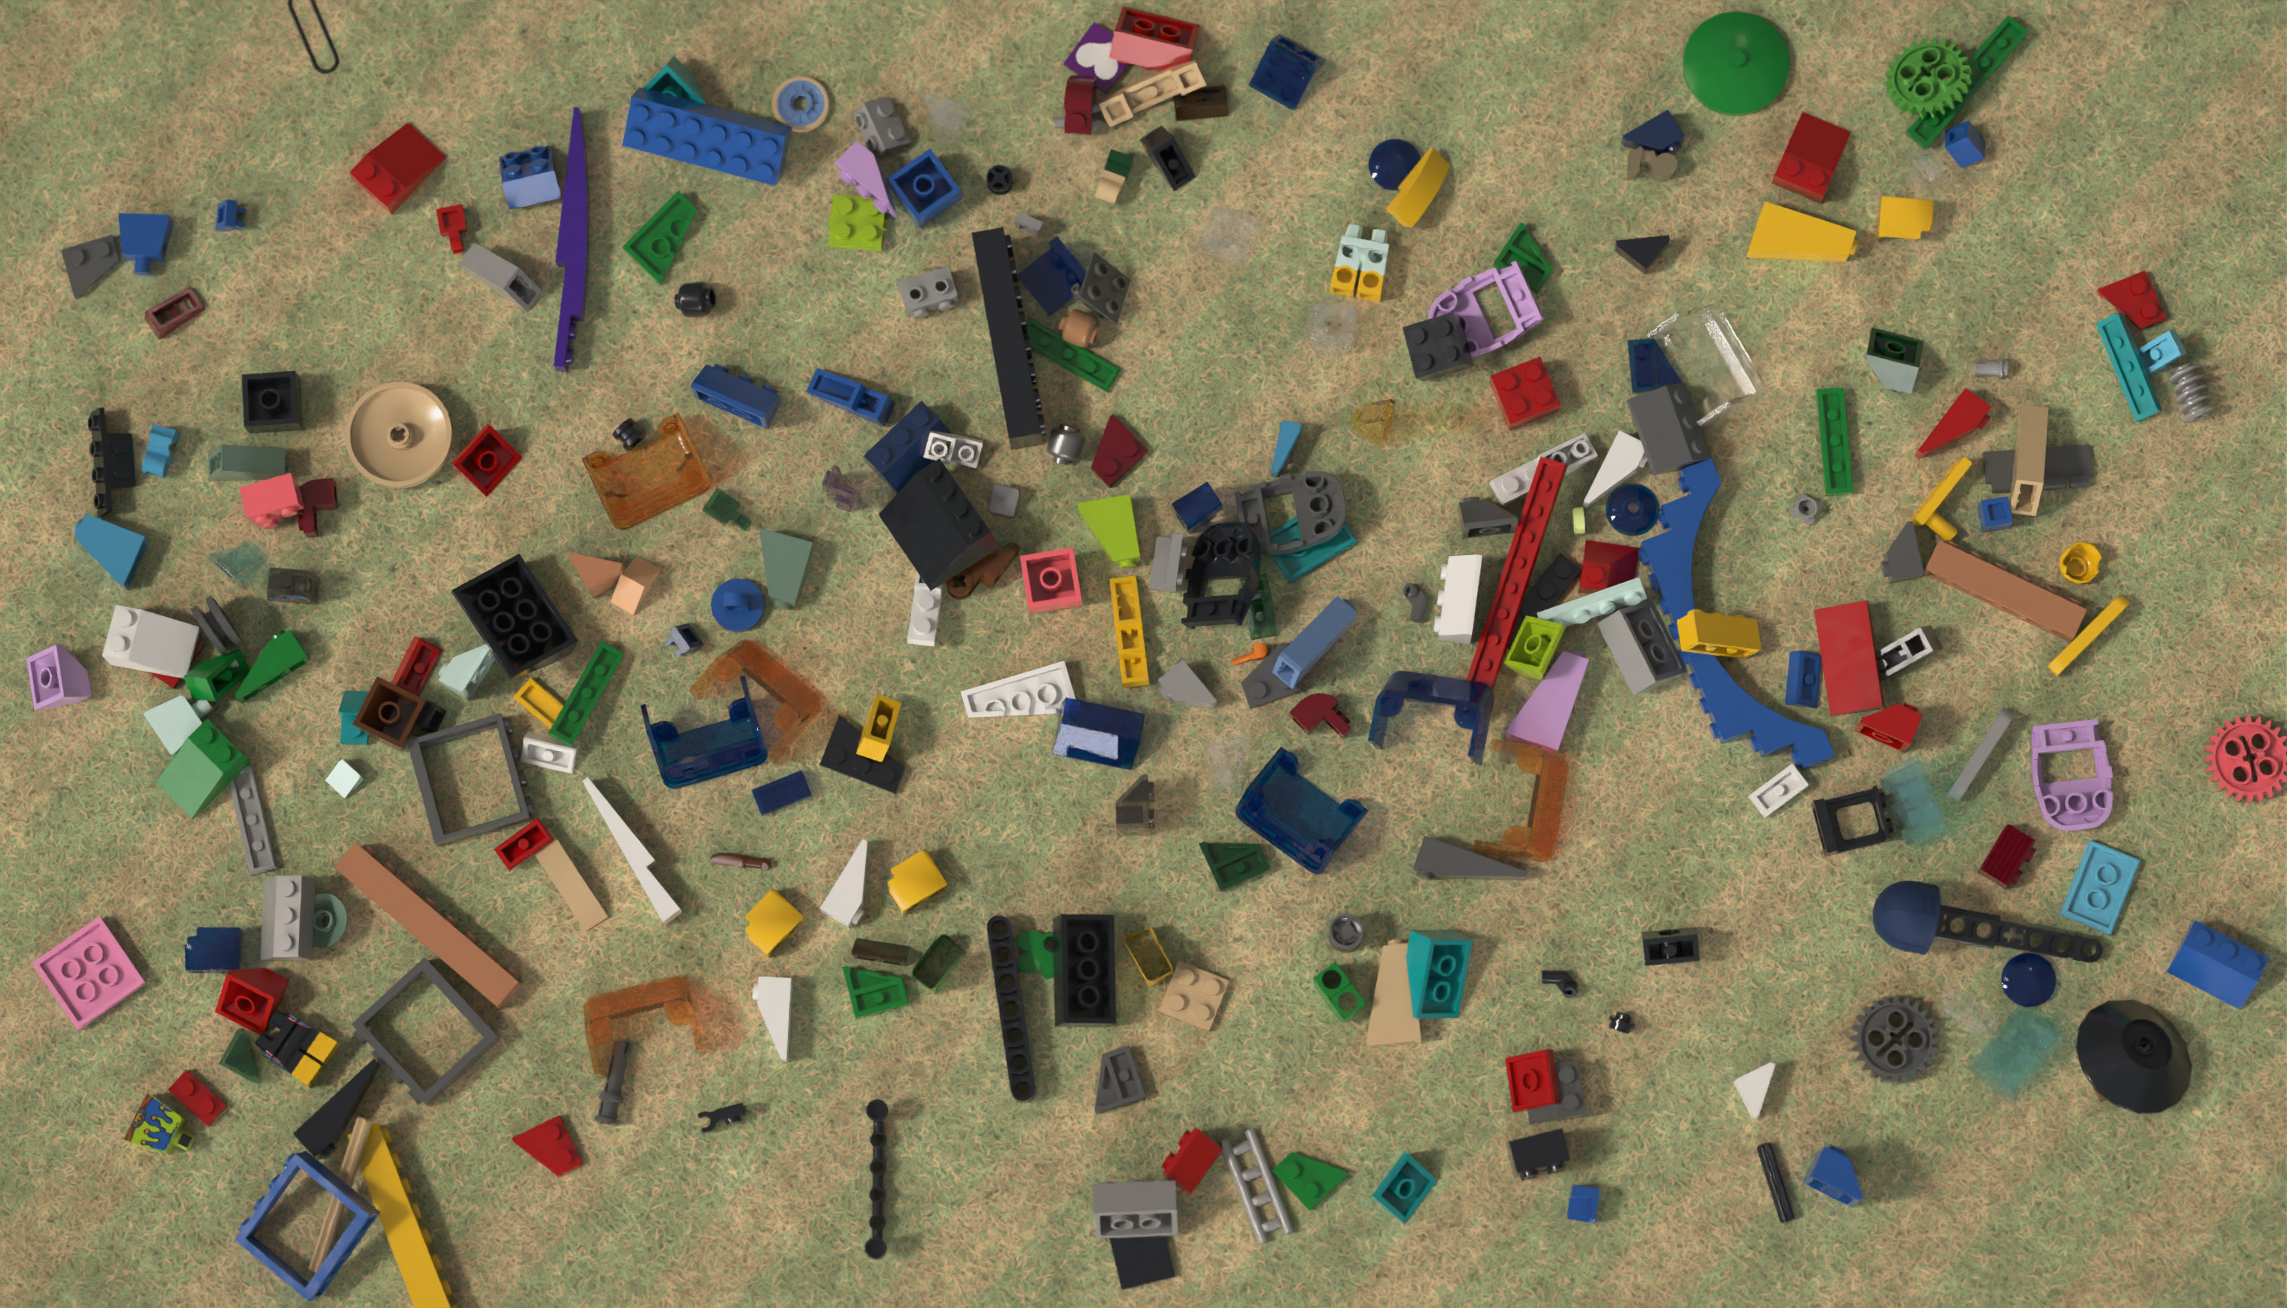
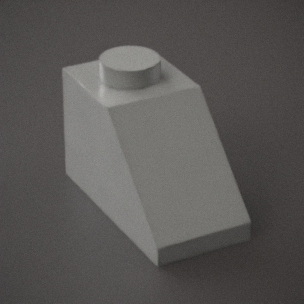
(1185, 688)

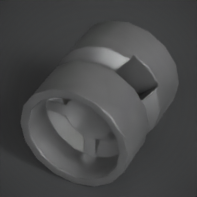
(1346, 932)

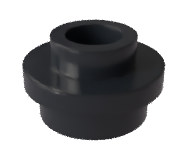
(1621, 1022)

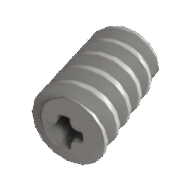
(2190, 392)

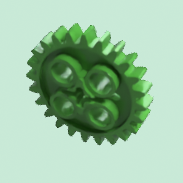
(1928, 77)

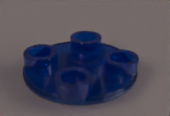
(1392, 163)
(2028, 979)

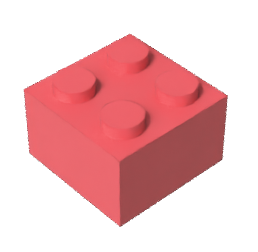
(1051, 580)

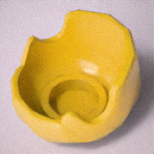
(2086, 555)

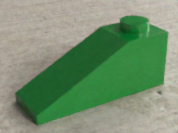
(275, 662)

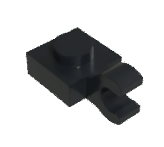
(729, 1115)

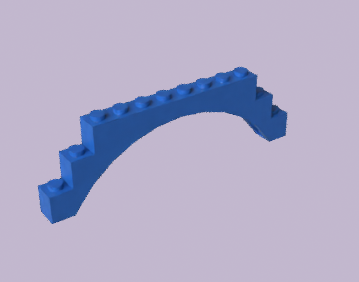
(1728, 705)

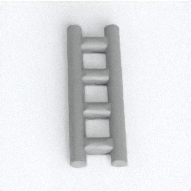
(1241, 1178)

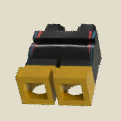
(291, 1041)

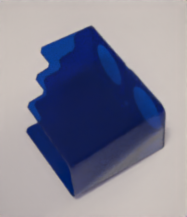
(1197, 507)
(214, 949)

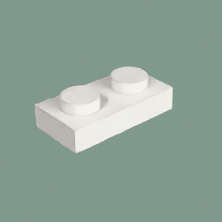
(1778, 791)

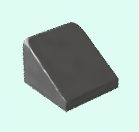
(1004, 500)

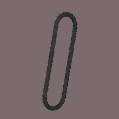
(306, 43)

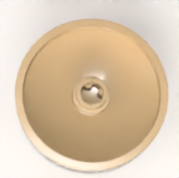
(398, 435)

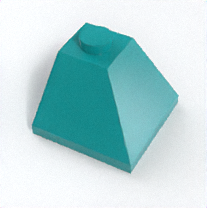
(676, 81)

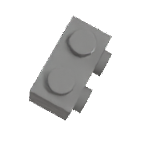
(928, 292)

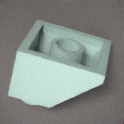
(466, 671)

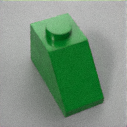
(216, 676)

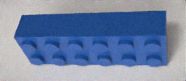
(707, 136)

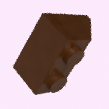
(389, 714)

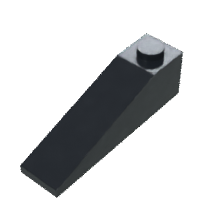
(328, 1124)

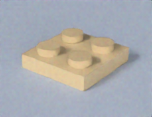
(1193, 996)

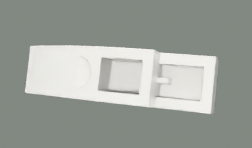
(1518, 481)
(924, 613)

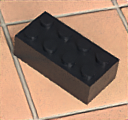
(1084, 970)

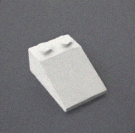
(150, 642)

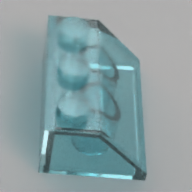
(1914, 803)
(2015, 1053)

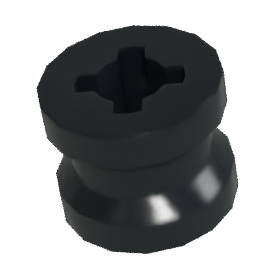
(1001, 175)
(629, 434)

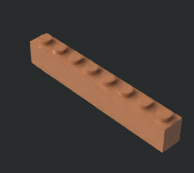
(427, 925)

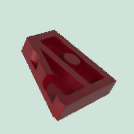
(1116, 452)

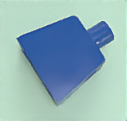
(144, 239)

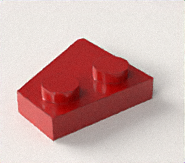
(2135, 299)
(550, 1146)

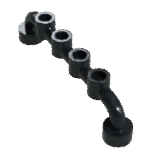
(877, 1111)

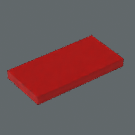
(1849, 658)

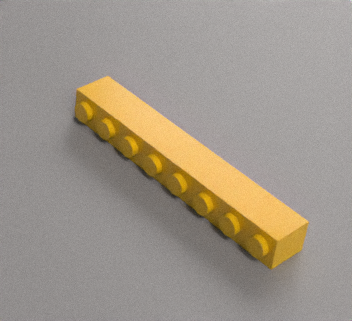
(402, 1223)

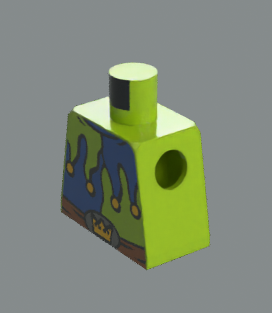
(158, 1127)

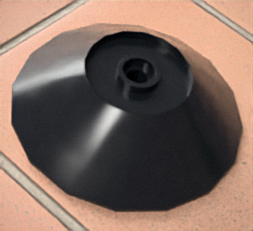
(2119, 1068)

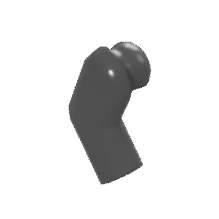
(1417, 599)

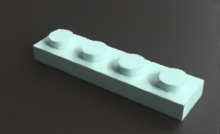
(1596, 604)

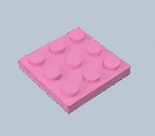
(89, 973)

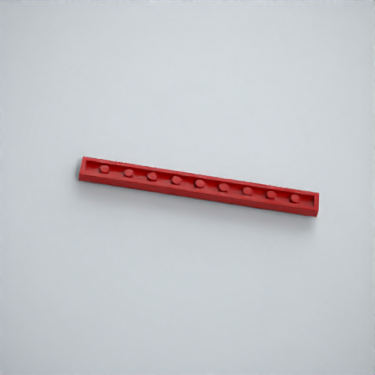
(1517, 571)

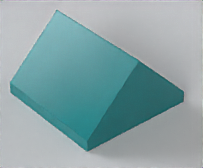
(1404, 1188)

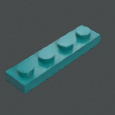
(2129, 367)

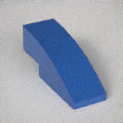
(851, 397)

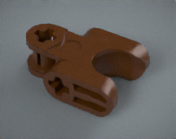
(985, 570)

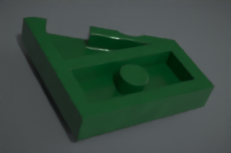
(1233, 862)

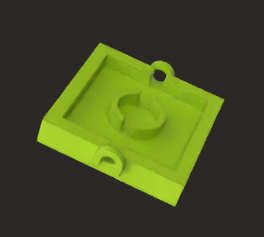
(856, 224)

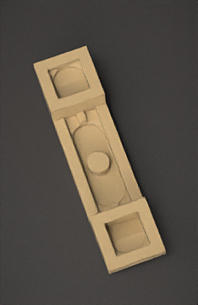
(1150, 91)
(570, 884)

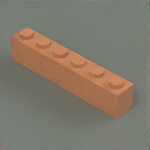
(2004, 590)

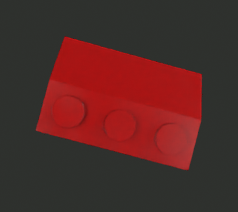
(1152, 40)

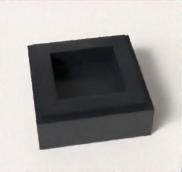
(431, 717)

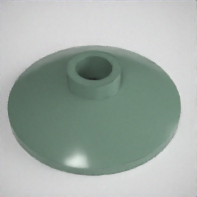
(325, 907)

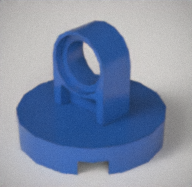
(737, 605)

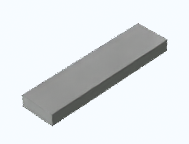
(252, 822)

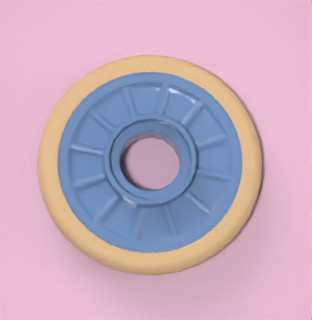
(797, 88)

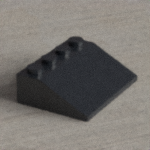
(937, 525)
(516, 618)

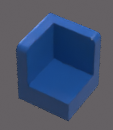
(1965, 144)
(1995, 514)
(1583, 1203)

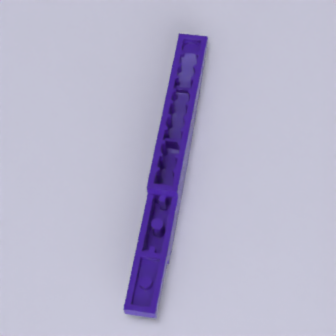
(573, 244)

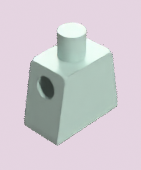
(177, 720)

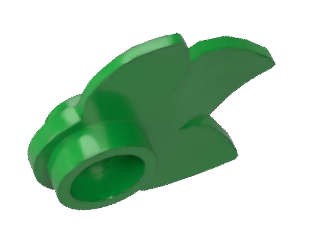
(1035, 953)

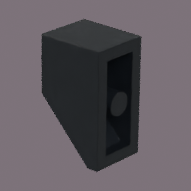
(1167, 157)

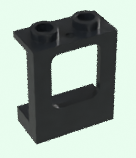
(1828, 825)

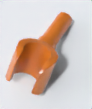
(1260, 653)

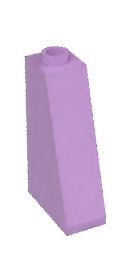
(1549, 707)

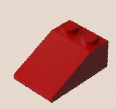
(1811, 157)
(397, 167)

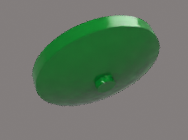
(1736, 63)

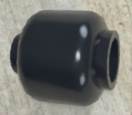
(695, 299)

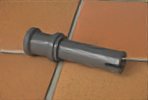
(611, 1096)

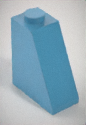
(113, 547)

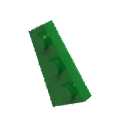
(661, 236)

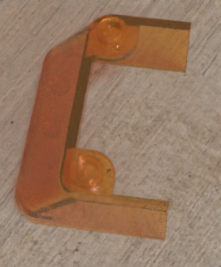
(798, 701)
(1539, 838)
(667, 993)

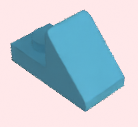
(2161, 352)

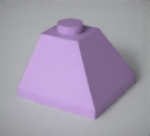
(57, 678)

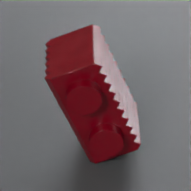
(2007, 856)

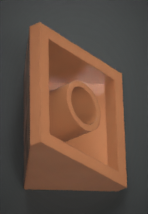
(596, 573)

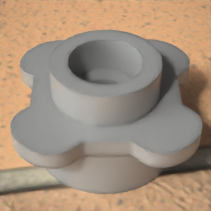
(1812, 505)

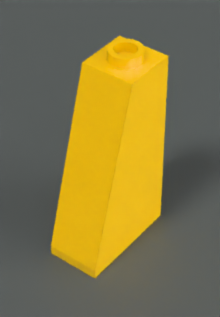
(1798, 236)

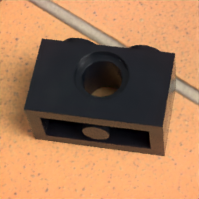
(1670, 946)

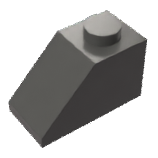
(1903, 558)

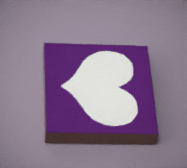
(1092, 58)

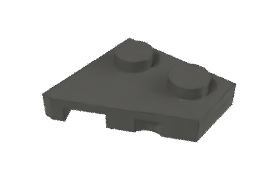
(89, 262)
(1265, 687)
(1118, 1081)

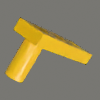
(1926, 512)

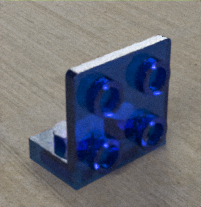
(1285, 71)
(1052, 277)

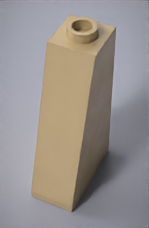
(2029, 460)
(1391, 1011)

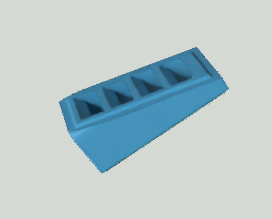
(1286, 442)

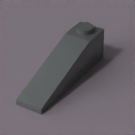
(1450, 862)

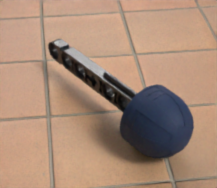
(1911, 917)

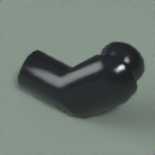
(1563, 981)

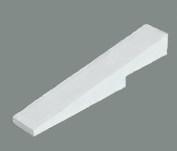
(637, 856)

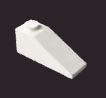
(1620, 463)
(847, 895)
(775, 1005)

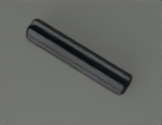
(1775, 1182)

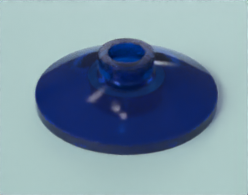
(1630, 522)

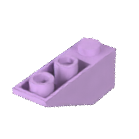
(866, 173)

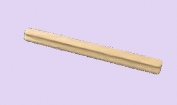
(336, 1207)

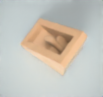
(634, 585)

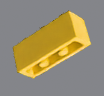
(1719, 634)

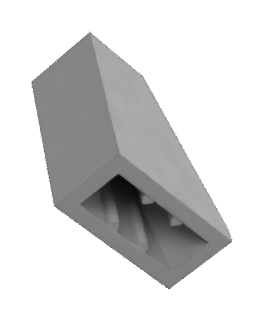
(500, 276)

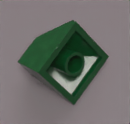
(1894, 359)

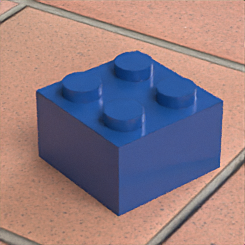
(924, 188)

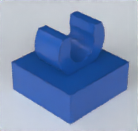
(226, 215)

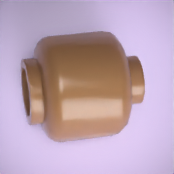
(1079, 328)

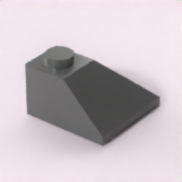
(1484, 518)

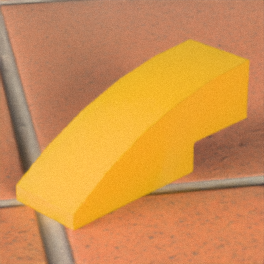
(1419, 188)

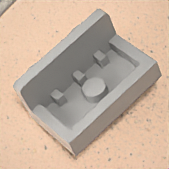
(881, 126)
(1166, 563)

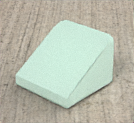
(344, 778)

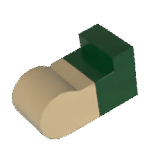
(1114, 176)

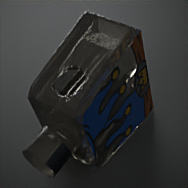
(292, 586)

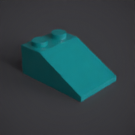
(1437, 972)

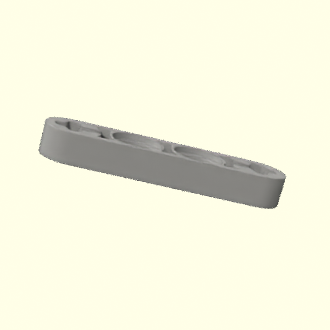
(1980, 754)

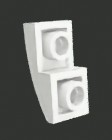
(953, 448)

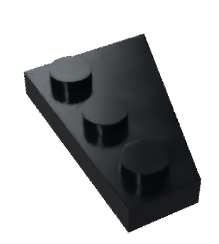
(842, 758)

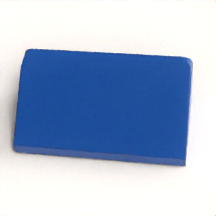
(1803, 679)

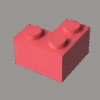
(272, 500)

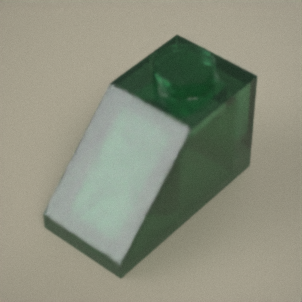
(1261, 614)

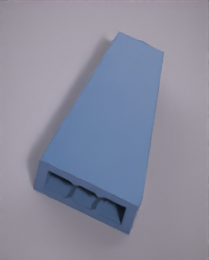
(1314, 641)

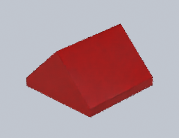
(486, 460)

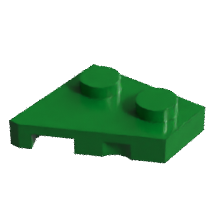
(1527, 253)
(874, 992)
(1308, 1178)

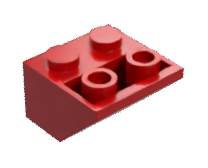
(1191, 1161)

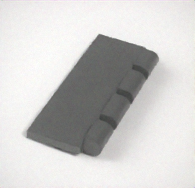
(2060, 464)

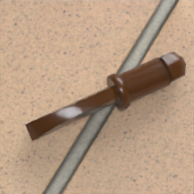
(738, 860)

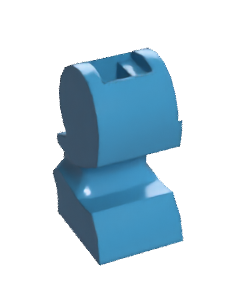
(159, 453)

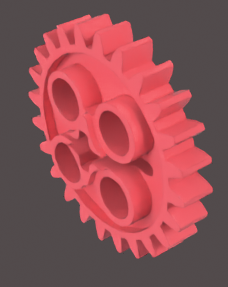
(2224, 764)

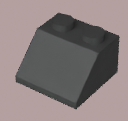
(1570, 1096)

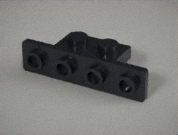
(112, 461)

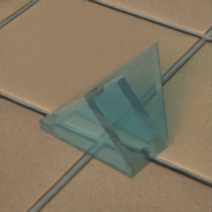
(239, 562)

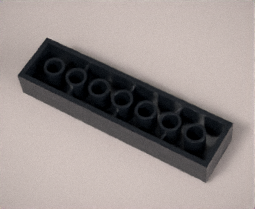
(1007, 340)

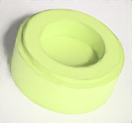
(1578, 520)

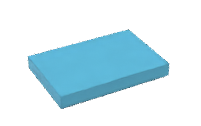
(2100, 887)

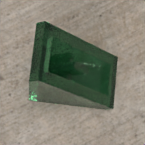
(240, 1057)

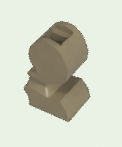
(1661, 167)

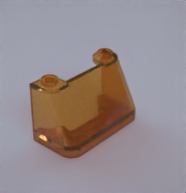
(650, 476)

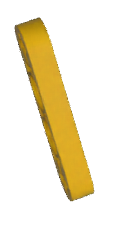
(2088, 634)

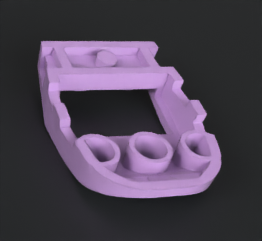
(1463, 302)
(2072, 803)

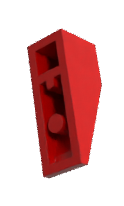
(1959, 421)

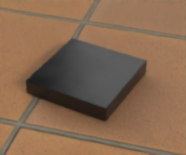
(1141, 1260)

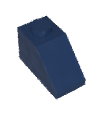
(1657, 135)

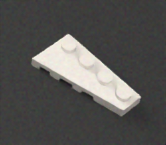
(1023, 694)

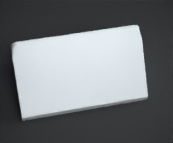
(548, 752)

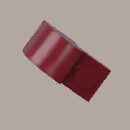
(1079, 103)
(316, 496)
(1315, 709)

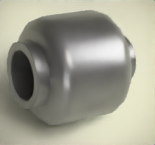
(1065, 444)

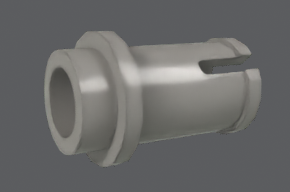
(1991, 368)

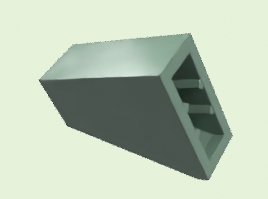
(246, 463)
(785, 566)

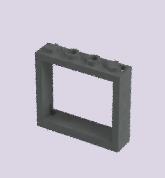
(512, 755)
(398, 1072)

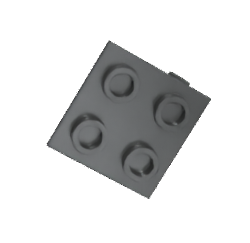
(1102, 289)

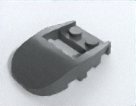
(1318, 507)

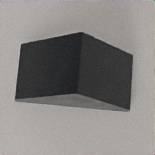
(1642, 251)

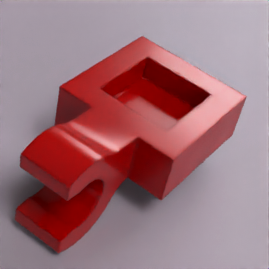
(451, 224)

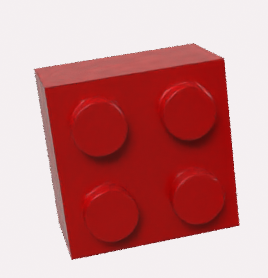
(1524, 393)

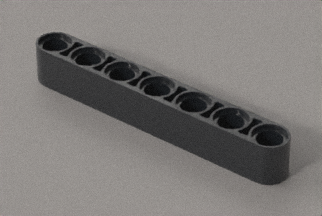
(1006, 996)

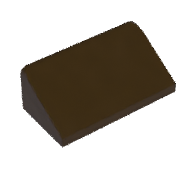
(1201, 104)
(880, 952)

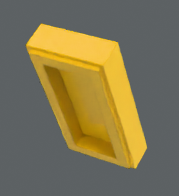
(539, 702)

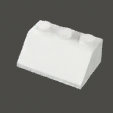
(1458, 598)

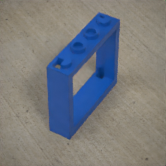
(365, 1216)

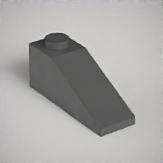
(1907, 651)

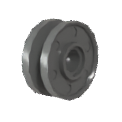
(216, 625)

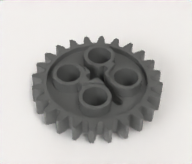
(1911, 1058)

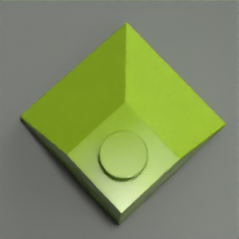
(1534, 647)

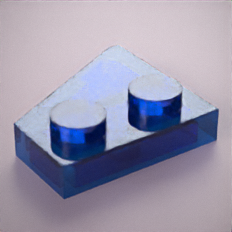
(1649, 366)

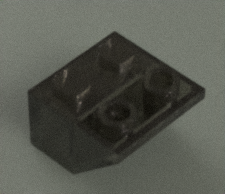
(1133, 809)

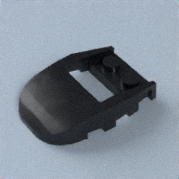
(1222, 553)

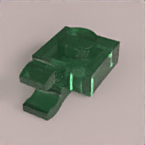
(724, 508)

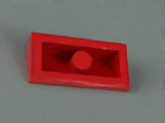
(416, 666)
(523, 844)

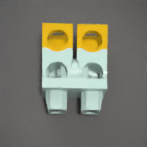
(1361, 255)

